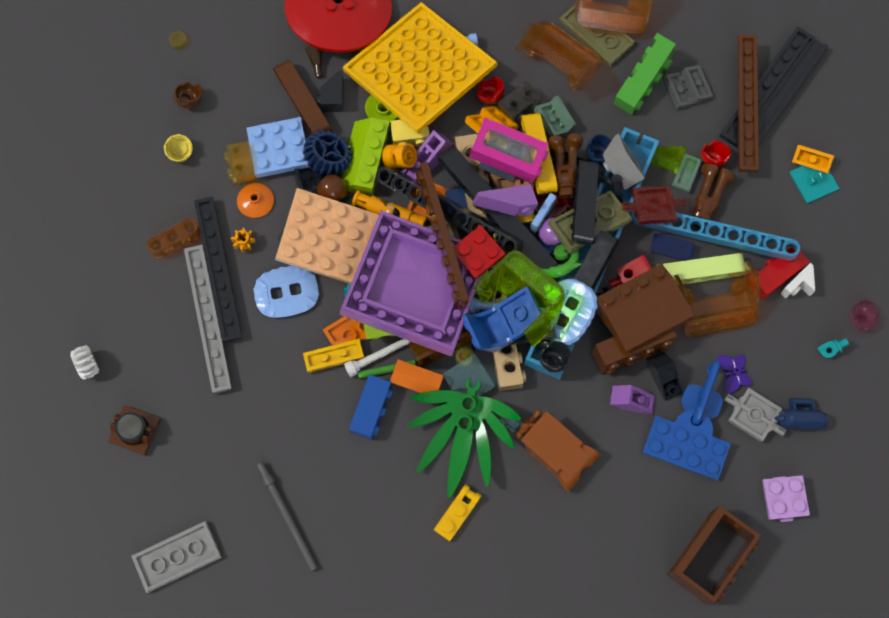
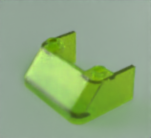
(517, 272)

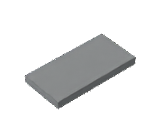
(176, 557)

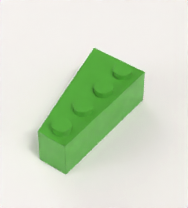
(645, 75)

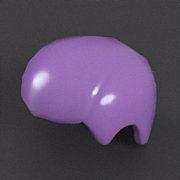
(547, 235)

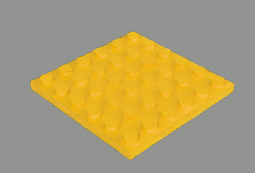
(419, 67)

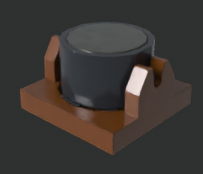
(131, 428)

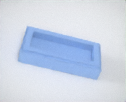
(543, 212)

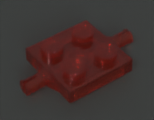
(654, 205)

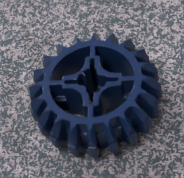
(327, 153)

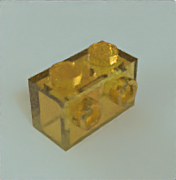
(240, 162)

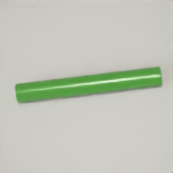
(380, 370)

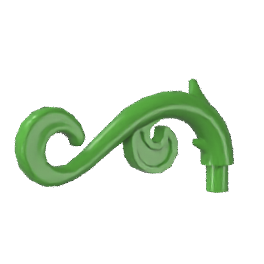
(564, 269)

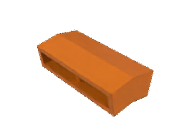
(415, 377)

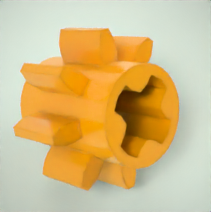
(246, 236)

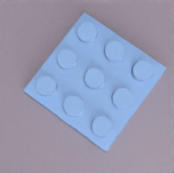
(277, 147)

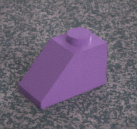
(632, 399)

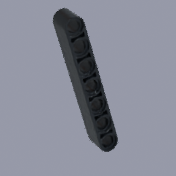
(590, 271)

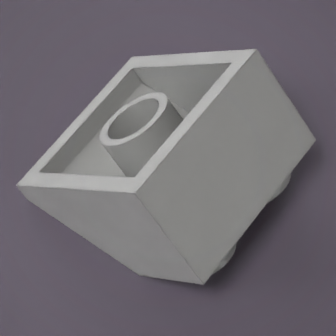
(622, 162)

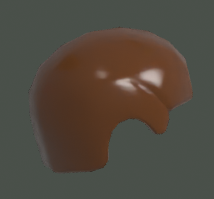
(187, 95)
(332, 187)

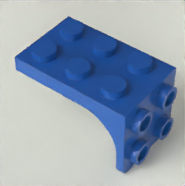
(503, 322)

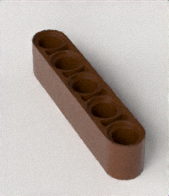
(301, 97)

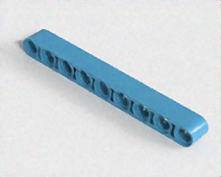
(722, 238)

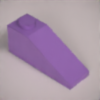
(429, 152)
(510, 200)

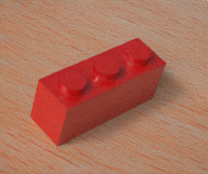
(779, 272)

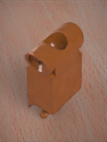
(556, 448)

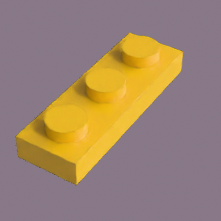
(333, 355)

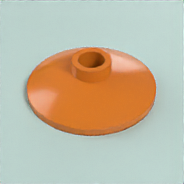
(259, 207)

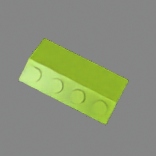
(366, 143)

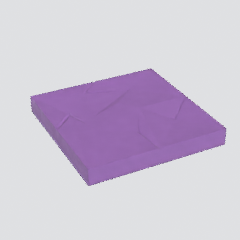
(405, 286)

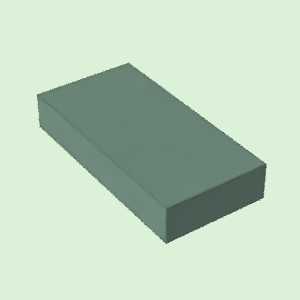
(686, 173)

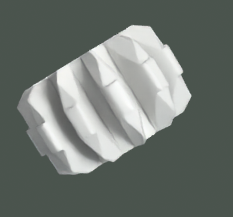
(84, 362)

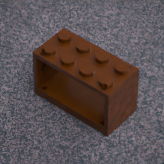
(739, 561)

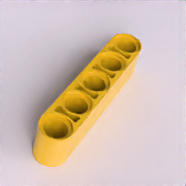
(533, 126)

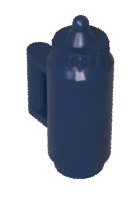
(802, 419)

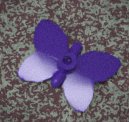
(734, 368)

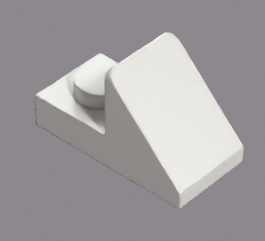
(803, 281)

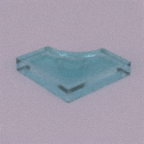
(469, 369)

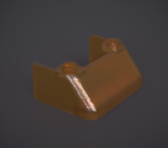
(612, 17)
(561, 51)
(725, 310)

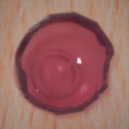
(864, 316)

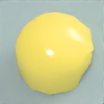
(178, 148)

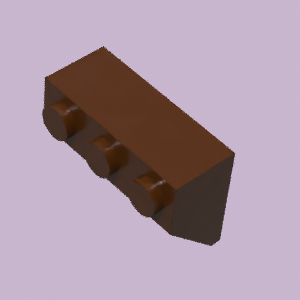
(426, 356)

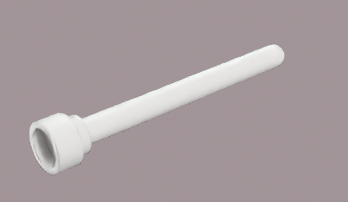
(353, 367)

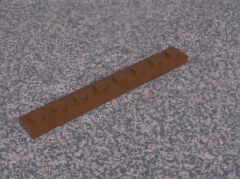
(747, 103)
(443, 240)

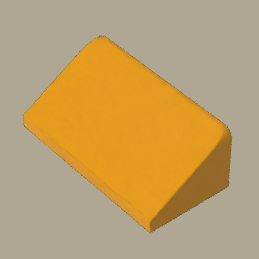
(813, 158)

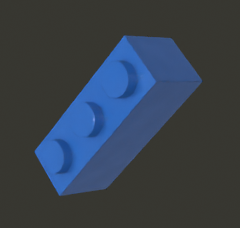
(371, 407)

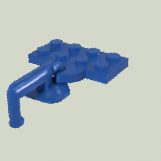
(683, 441)

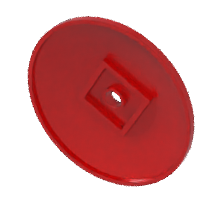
(338, 26)

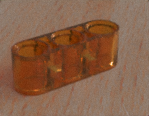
(170, 246)

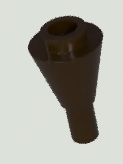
(315, 58)

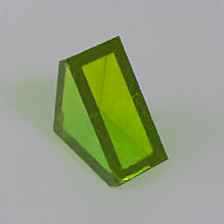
(669, 157)

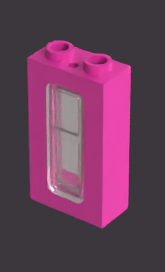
(509, 150)

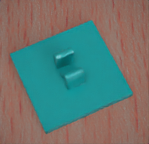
(813, 183)

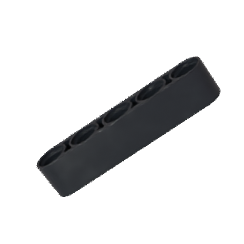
(585, 202)

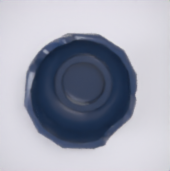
(596, 148)

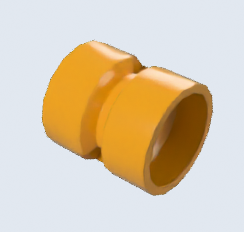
(399, 156)

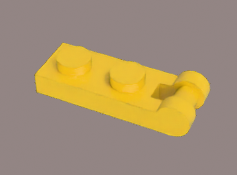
(457, 513)

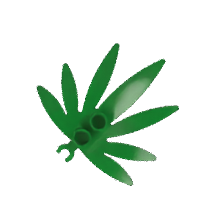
(467, 414)

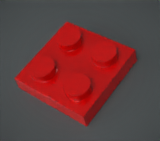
(478, 252)

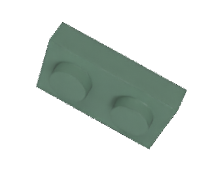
(555, 117)

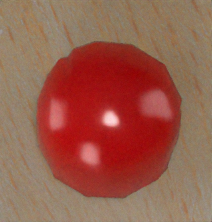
(491, 91)
(715, 153)

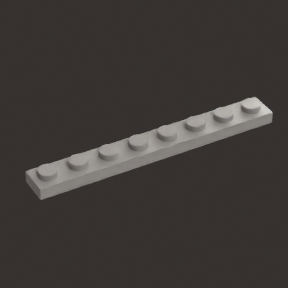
(208, 319)

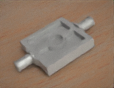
(754, 415)

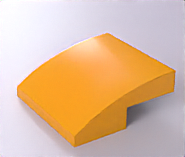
(491, 113)

